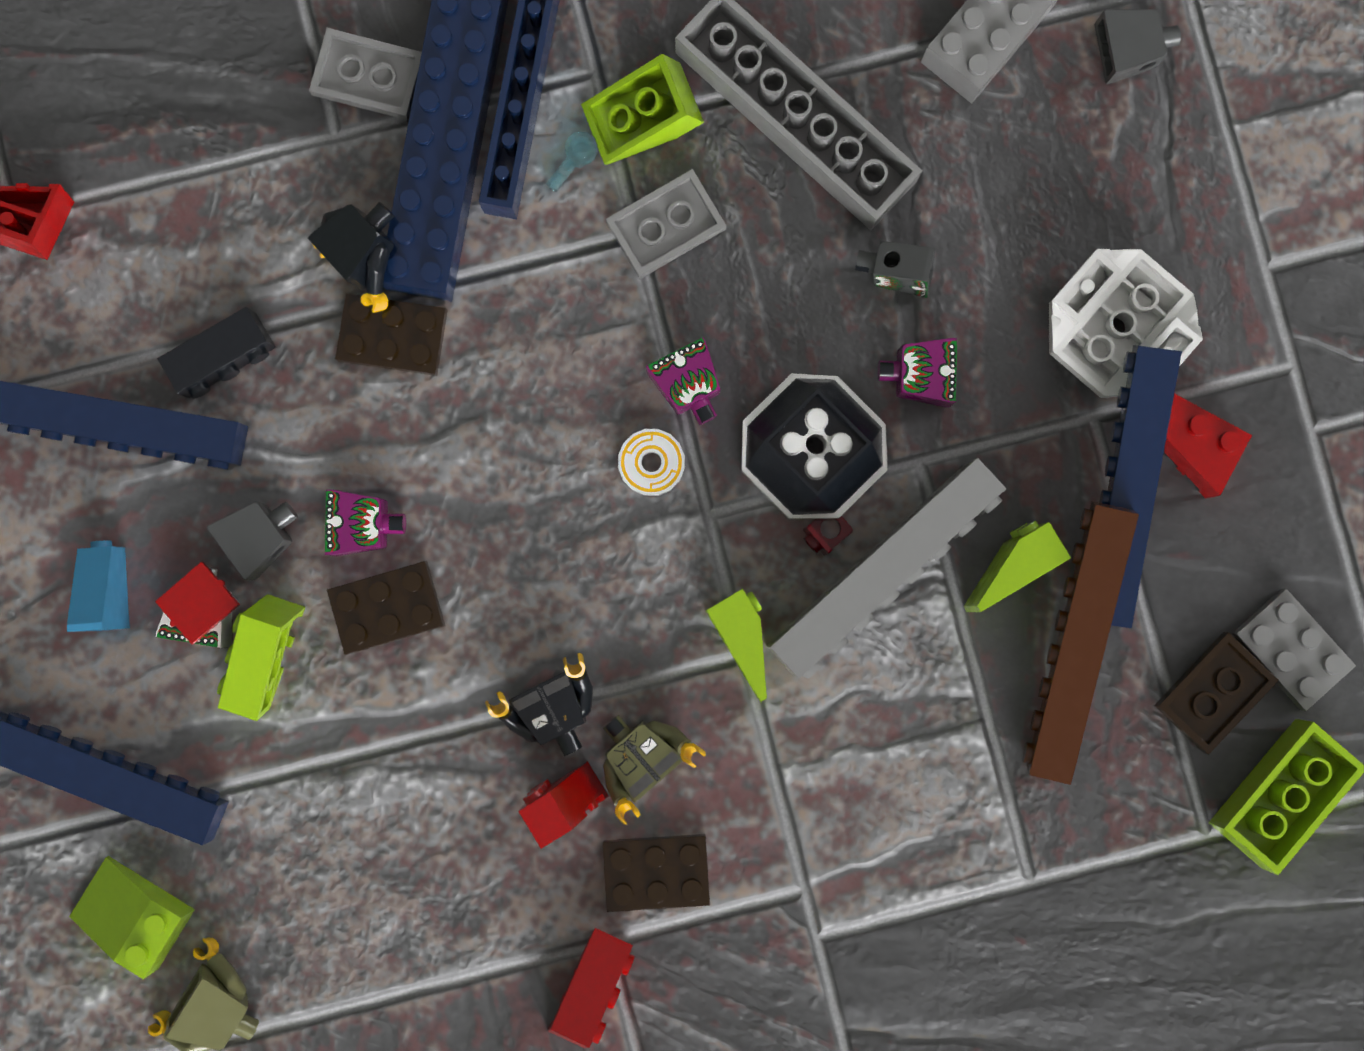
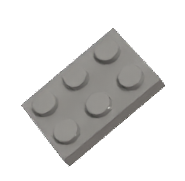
(366, 73)
(666, 224)
(1294, 649)

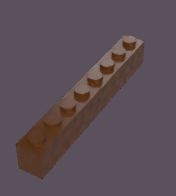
(1080, 642)

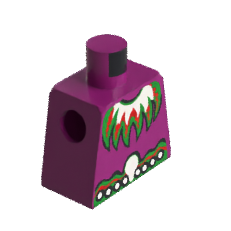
(924, 372)
(687, 380)
(358, 523)

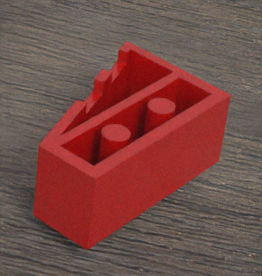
(33, 217)
(1203, 446)
(561, 806)

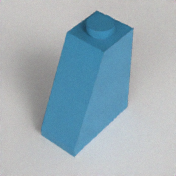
(99, 589)

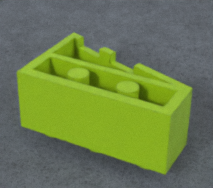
(257, 656)

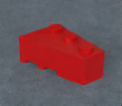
(592, 989)

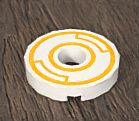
(648, 442)

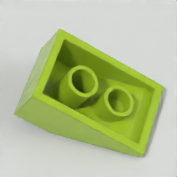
(642, 110)
(1018, 562)
(741, 631)
(130, 917)

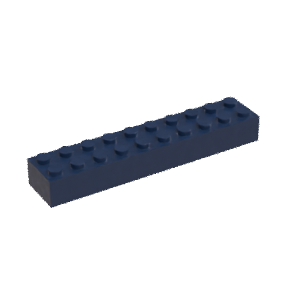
(443, 146)

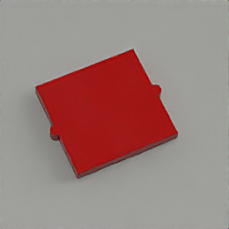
(197, 603)

